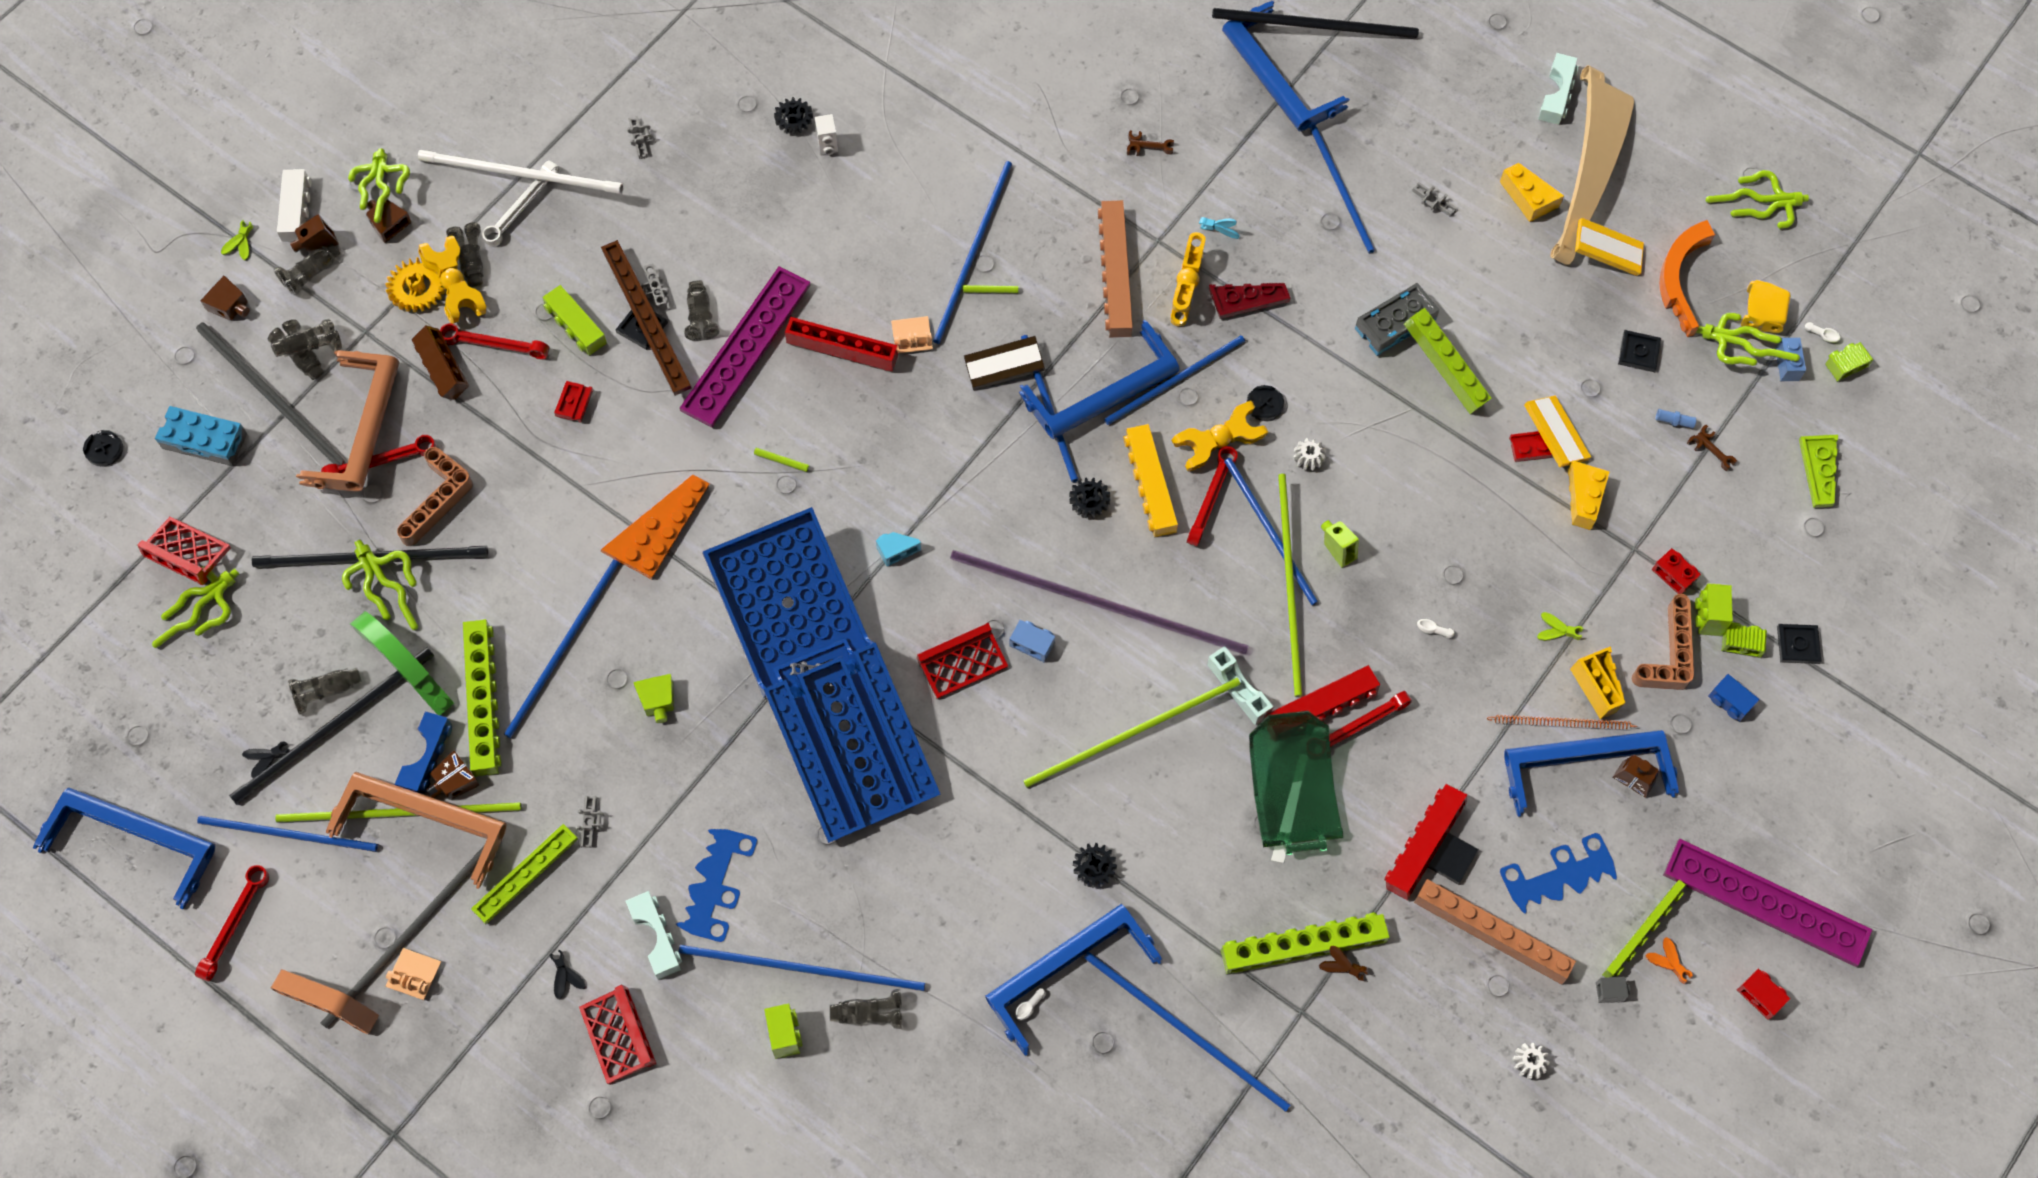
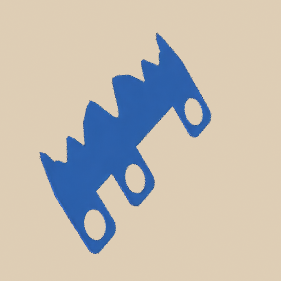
(1570, 872)
(709, 893)

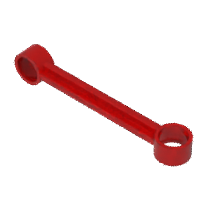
(535, 349)
(387, 456)
(1197, 529)
(1396, 704)
(208, 966)

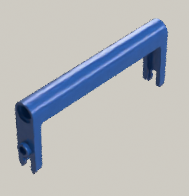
(1273, 80)
(1109, 396)
(1588, 750)
(134, 824)
(1061, 958)

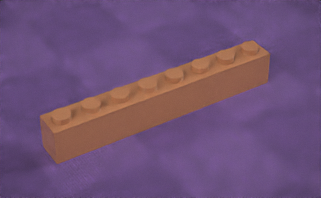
(1116, 269)
(1495, 932)

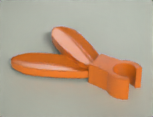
(1671, 960)

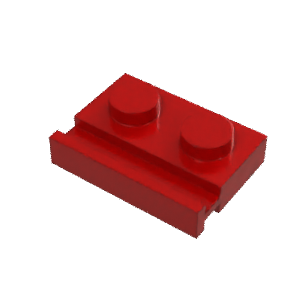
(573, 401)
(1529, 446)

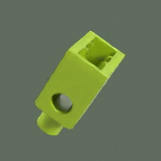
(1340, 542)
(656, 696)

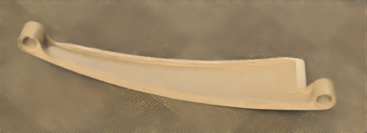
(1605, 131)

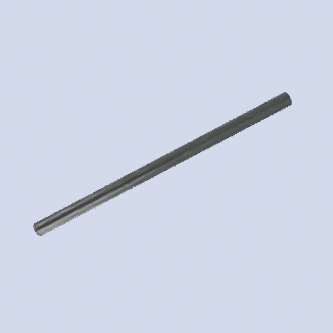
(270, 394)

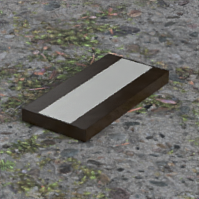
(1004, 363)

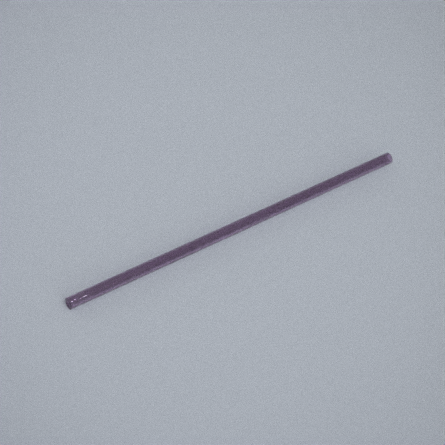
(1099, 602)

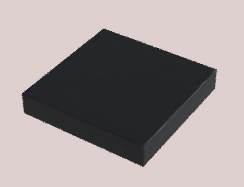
(631, 330)
(1639, 351)
(1799, 643)
(1453, 858)

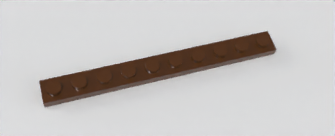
(646, 318)

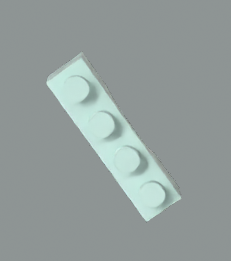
(1562, 71)
(1250, 700)
(644, 912)

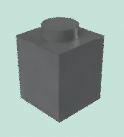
(1612, 989)

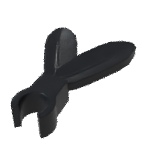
(265, 756)
(564, 973)

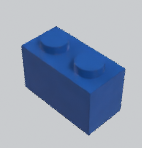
(1733, 697)

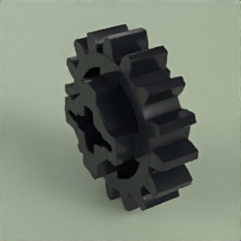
(793, 115)
(1092, 504)
(1087, 868)

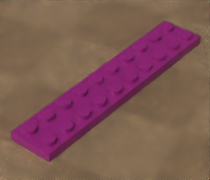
(745, 347)
(1768, 902)

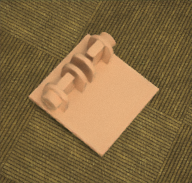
(912, 334)
(412, 974)

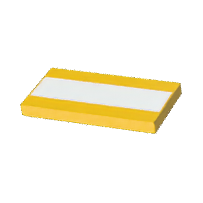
(1609, 247)
(1557, 430)

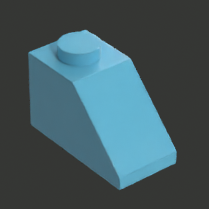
(896, 547)

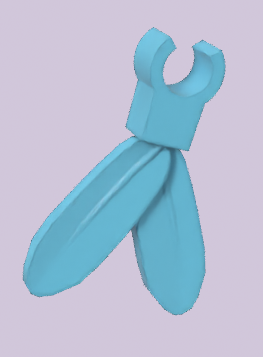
(1220, 225)

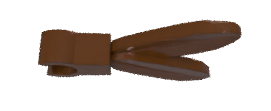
(1342, 964)

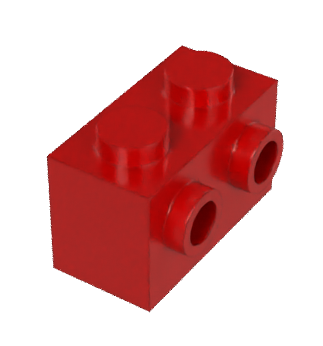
(1676, 571)
(1763, 993)

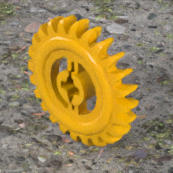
(413, 276)

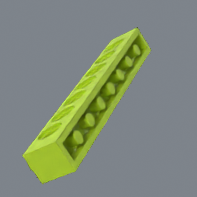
(473, 632)
(1235, 963)

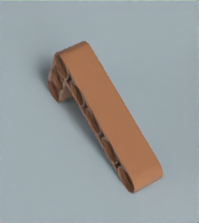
(437, 498)
(1677, 650)
(325, 999)

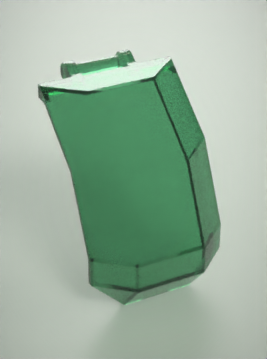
(1294, 782)

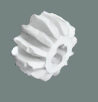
(1316, 456)
(1530, 1068)

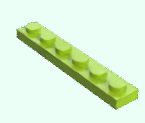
(524, 874)
(1640, 937)

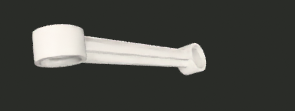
(518, 206)

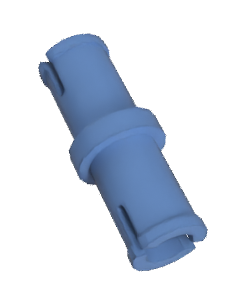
(1675, 418)

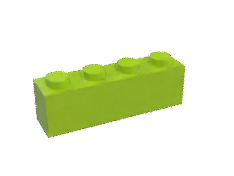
(574, 320)

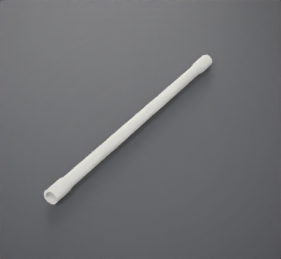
(608, 186)

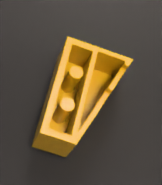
(1530, 192)
(1586, 493)
(1599, 682)

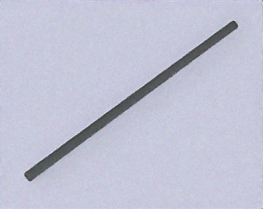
(408, 932)

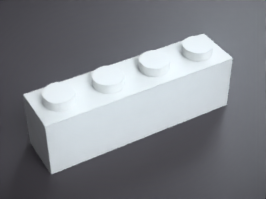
(293, 203)

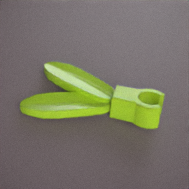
(240, 241)
(1558, 629)

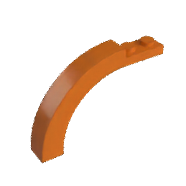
(1670, 288)

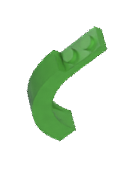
(402, 661)

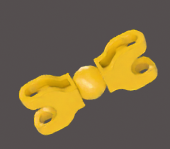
(452, 279)
(1187, 279)
(1219, 436)

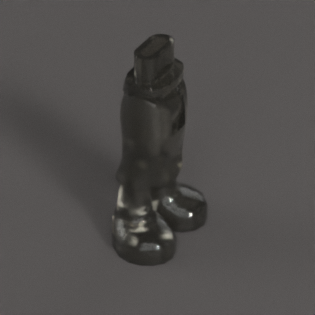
(469, 255)
(308, 268)
(699, 311)
(307, 340)
(305, 362)
(323, 686)
(867, 1010)

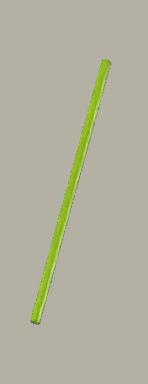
(1290, 585)
(1131, 732)
(391, 812)

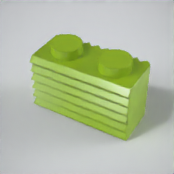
(1849, 361)
(1744, 640)

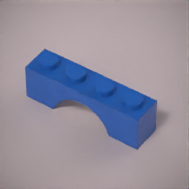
(434, 730)

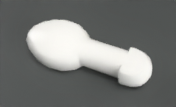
(1827, 334)
(1430, 627)
(1026, 1009)

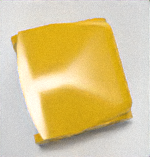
(1766, 307)

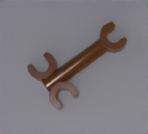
(1136, 143)
(1704, 438)

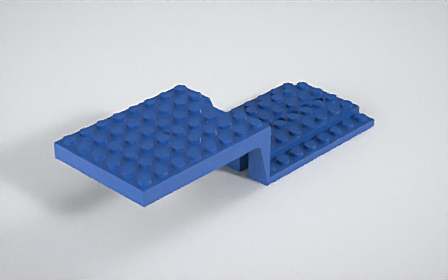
(821, 626)

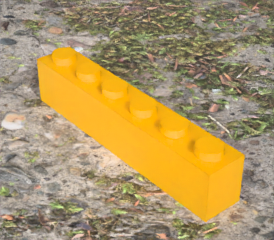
(1151, 481)

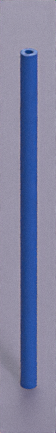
(1342, 189)
(1175, 379)
(1060, 439)
(1269, 528)
(287, 833)

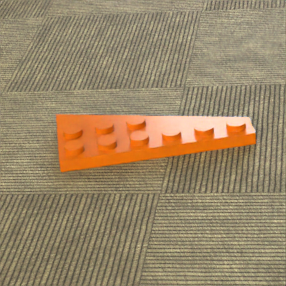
(652, 535)

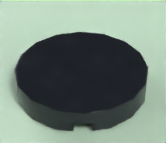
(1267, 402)
(103, 448)

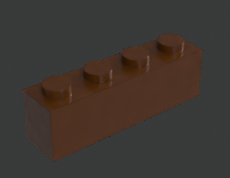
(440, 362)

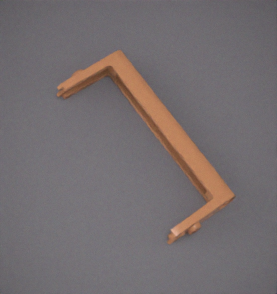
(369, 426)
(426, 807)

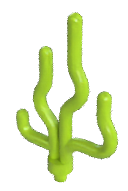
(377, 170)
(1780, 199)
(1726, 335)
(371, 563)
(212, 590)

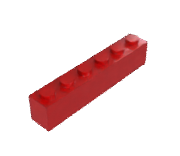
(841, 344)
(1336, 695)
(1426, 841)

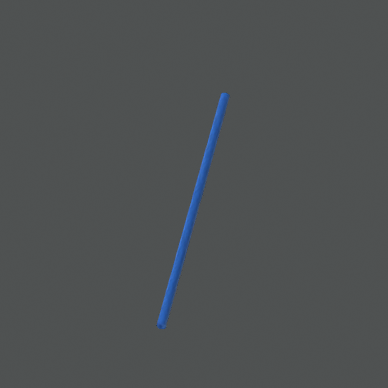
(972, 253)
(561, 649)
(802, 967)
(1187, 1031)

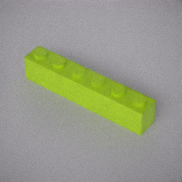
(1447, 360)

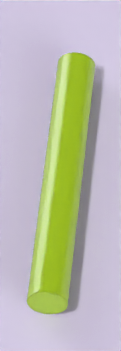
(989, 289)
(781, 459)

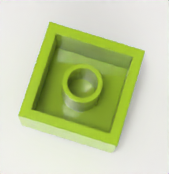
(1714, 609)
(782, 1033)

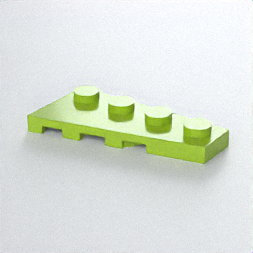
(1819, 461)

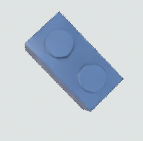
(1789, 369)
(1032, 640)

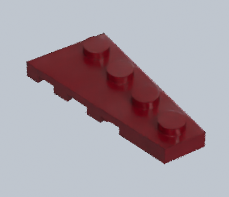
(1236, 300)

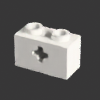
(826, 134)

